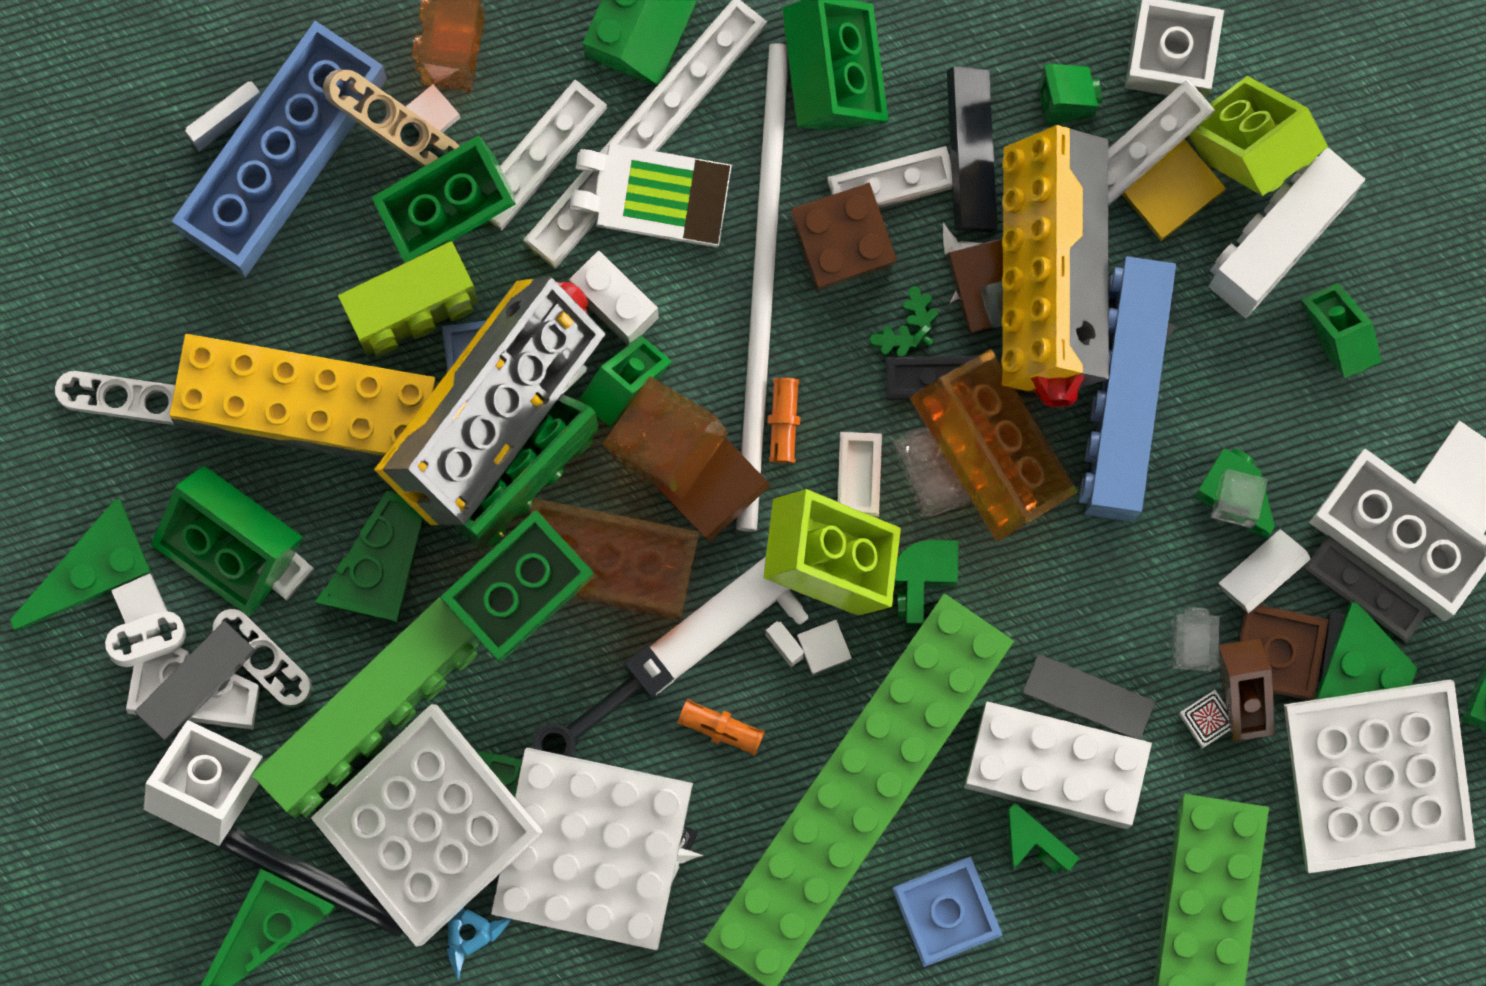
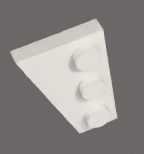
(230, 706)

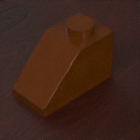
(1247, 689)

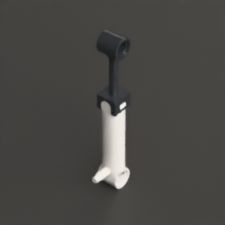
(682, 647)

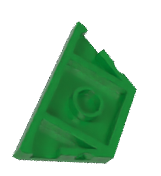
(1364, 659)

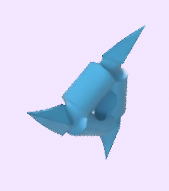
(484, 932)

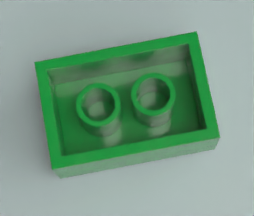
(518, 586)

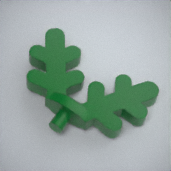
(905, 341)

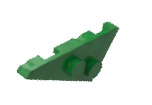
(96, 565)
(266, 923)

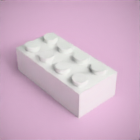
(1288, 230)
(1404, 534)
(1057, 765)

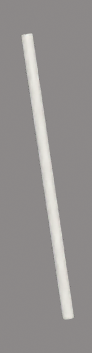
(764, 269)

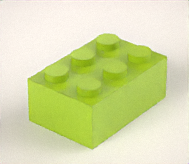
(1258, 136)
(409, 300)
(831, 552)

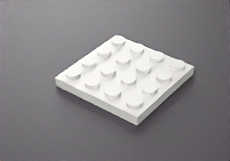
(1379, 776)
(426, 825)
(602, 849)

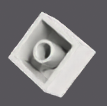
(1173, 45)
(202, 783)

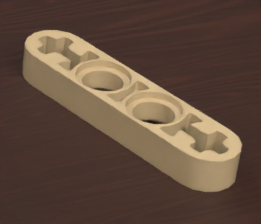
(395, 119)

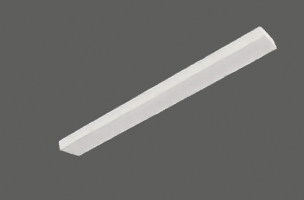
(654, 120)

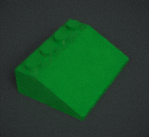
(539, 463)

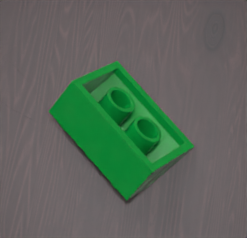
(637, 35)
(834, 64)
(444, 199)
(225, 539)

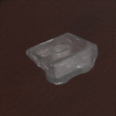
(929, 473)

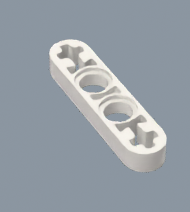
(135, 406)

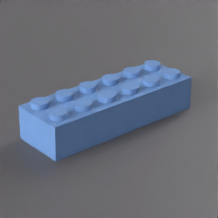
(275, 153)
(1129, 397)

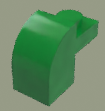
(920, 566)

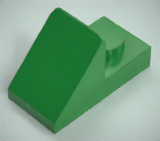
(1027, 833)

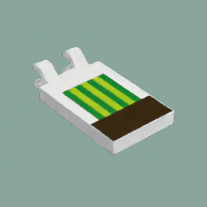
(655, 194)

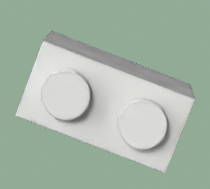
(615, 298)

